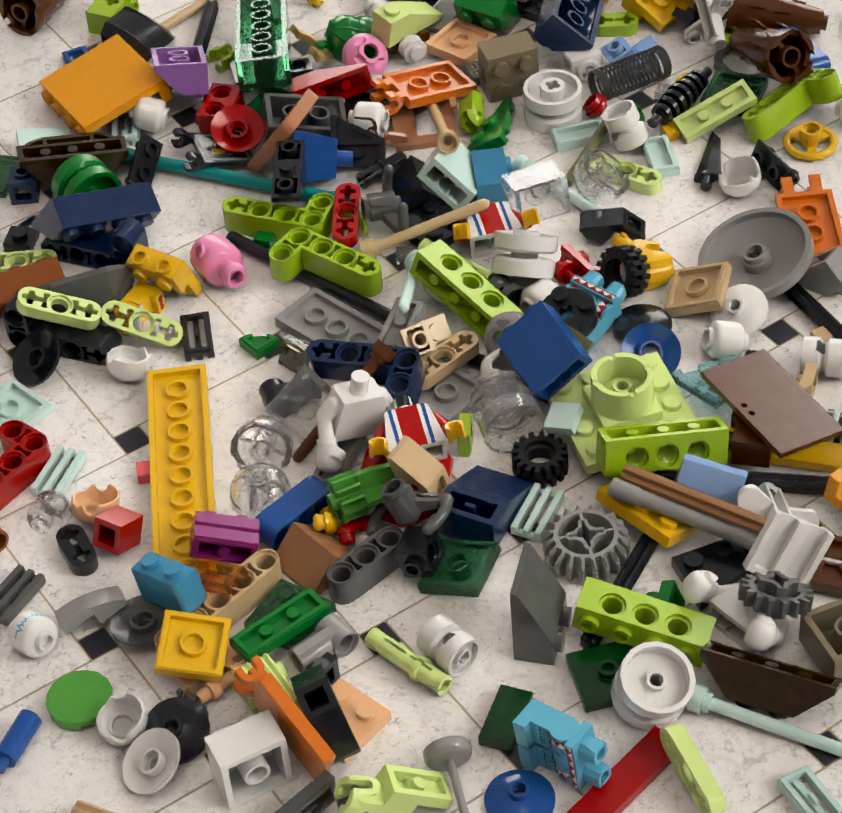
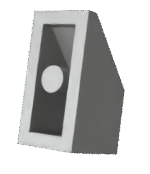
(824, 273)

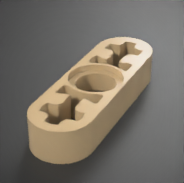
(459, 348)

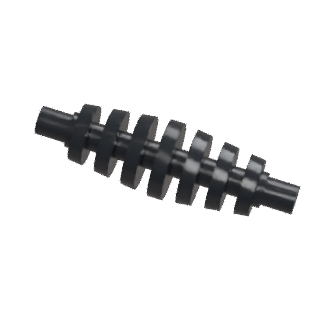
(679, 96)

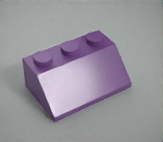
(183, 69)

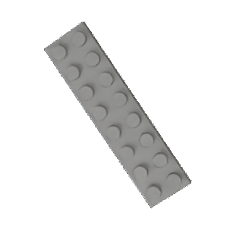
(324, 317)

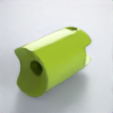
(471, 112)

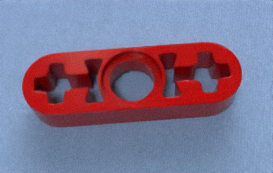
(341, 207)

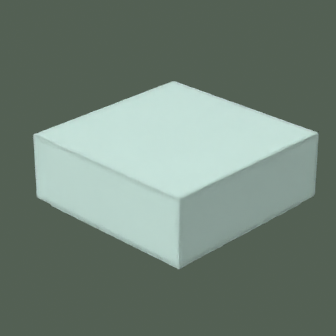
(563, 418)

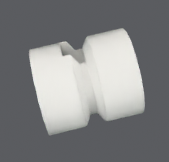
(623, 123)
(825, 354)
(448, 645)

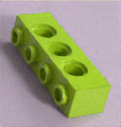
(460, 286)
(647, 439)
(639, 618)

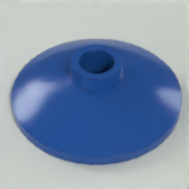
(656, 338)
(537, 793)

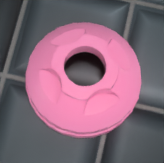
(354, 53)

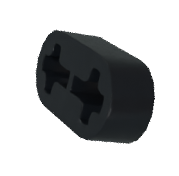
(72, 552)

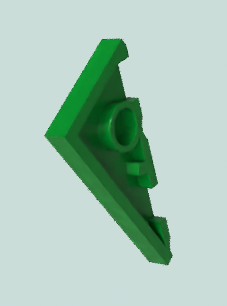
(494, 128)

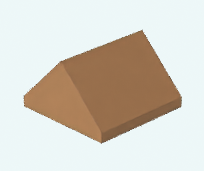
(307, 556)

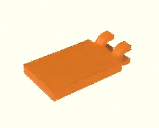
(421, 86)
(815, 208)
(298, 731)

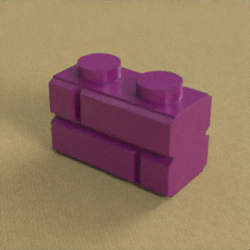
(223, 537)

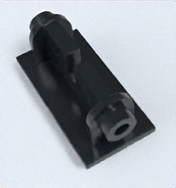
(144, 160)
(772, 166)

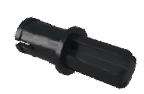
(375, 172)

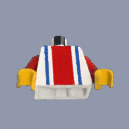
(482, 226)
(418, 423)

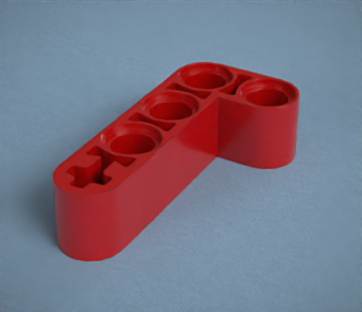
(23, 458)

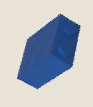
(543, 350)

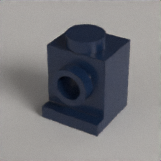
(22, 179)

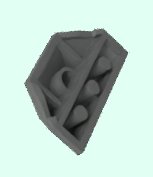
(95, 285)

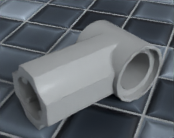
(330, 636)

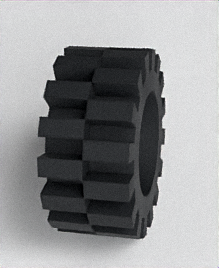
(634, 265)
(538, 447)

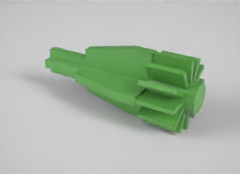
(357, 492)

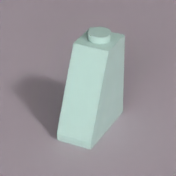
(450, 176)

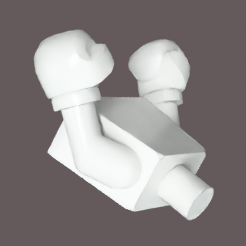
(349, 413)
(740, 623)

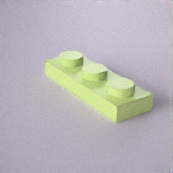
(715, 110)

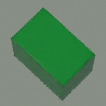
(265, 238)

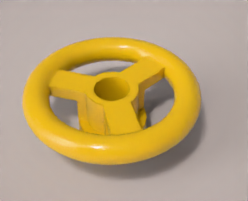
(810, 136)

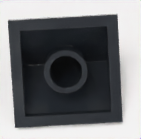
(411, 188)

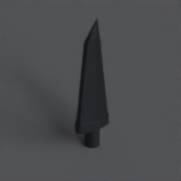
(710, 163)

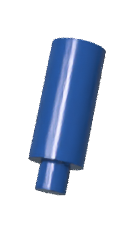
(18, 738)

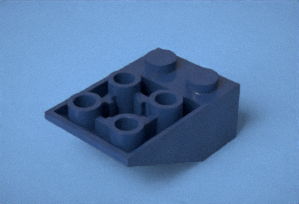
(484, 504)

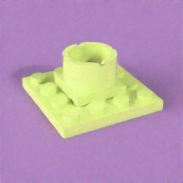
(621, 393)

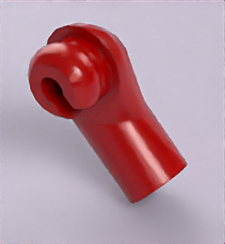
(347, 530)

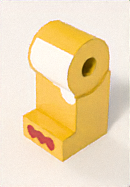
(143, 297)

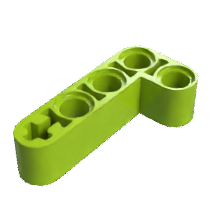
(789, 101)
(252, 215)
(326, 258)

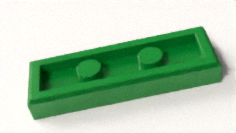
(280, 625)

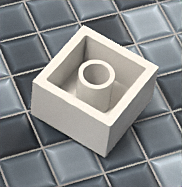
(249, 759)

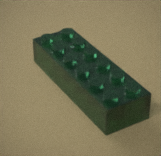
(262, 44)

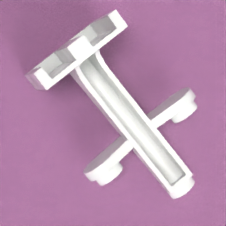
(709, 24)
(789, 537)

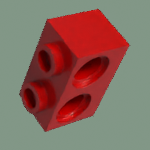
(219, 97)

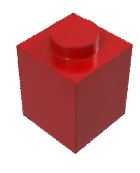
(117, 530)

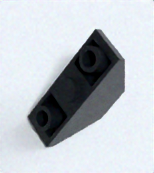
(289, 172)
(324, 711)

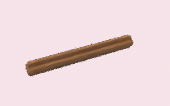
(693, 498)

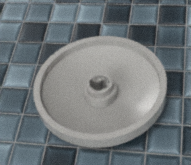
(763, 247)

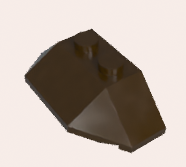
(46, 154)
(766, 682)

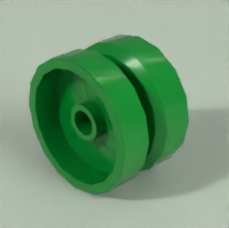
(81, 175)

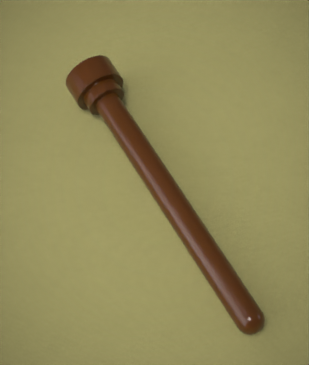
(379, 356)

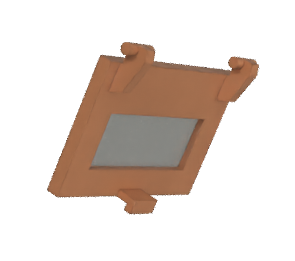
(415, 129)

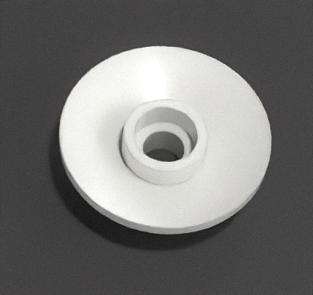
(752, 309)
(151, 761)

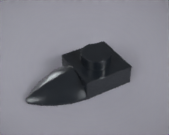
(21, 237)

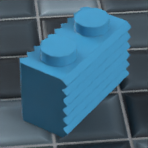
(487, 168)
(169, 583)

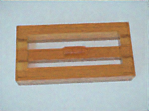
(219, 583)

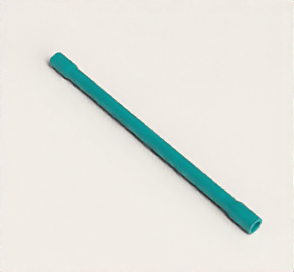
(224, 176)

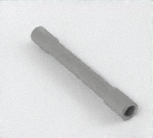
(637, 496)

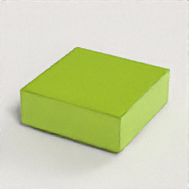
(465, 444)

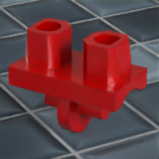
(572, 263)

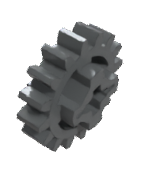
(775, 595)

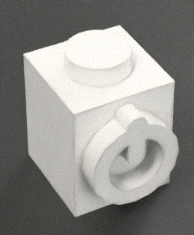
(582, 61)

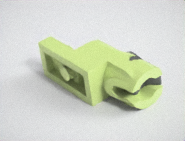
(393, 791)

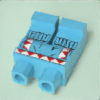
(606, 301)
(561, 745)

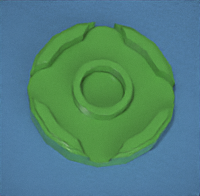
(77, 699)

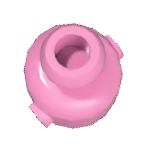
(218, 261)

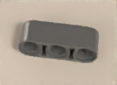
(364, 566)

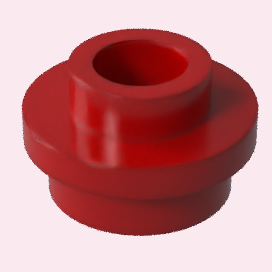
(595, 105)

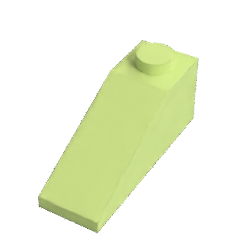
(401, 19)

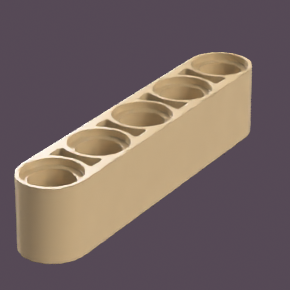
(263, 573)

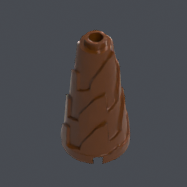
(28, 15)
(775, 15)
(776, 52)

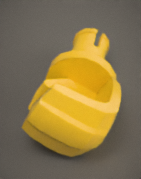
(660, 262)

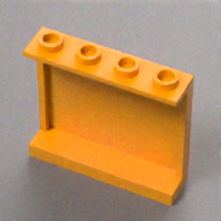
(101, 85)

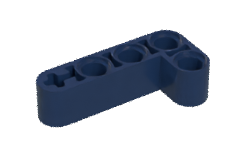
(101, 249)
(340, 358)

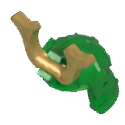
(336, 35)

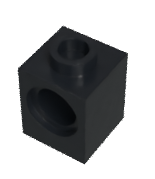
(418, 553)

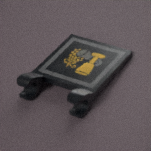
(208, 152)

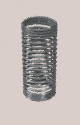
(631, 74)

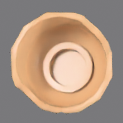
(93, 501)

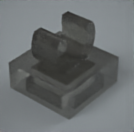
(293, 353)

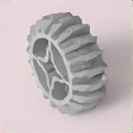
(586, 544)

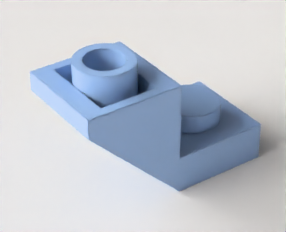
(619, 49)

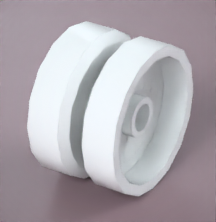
(552, 100)
(524, 249)
(653, 685)

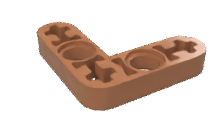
(283, 131)

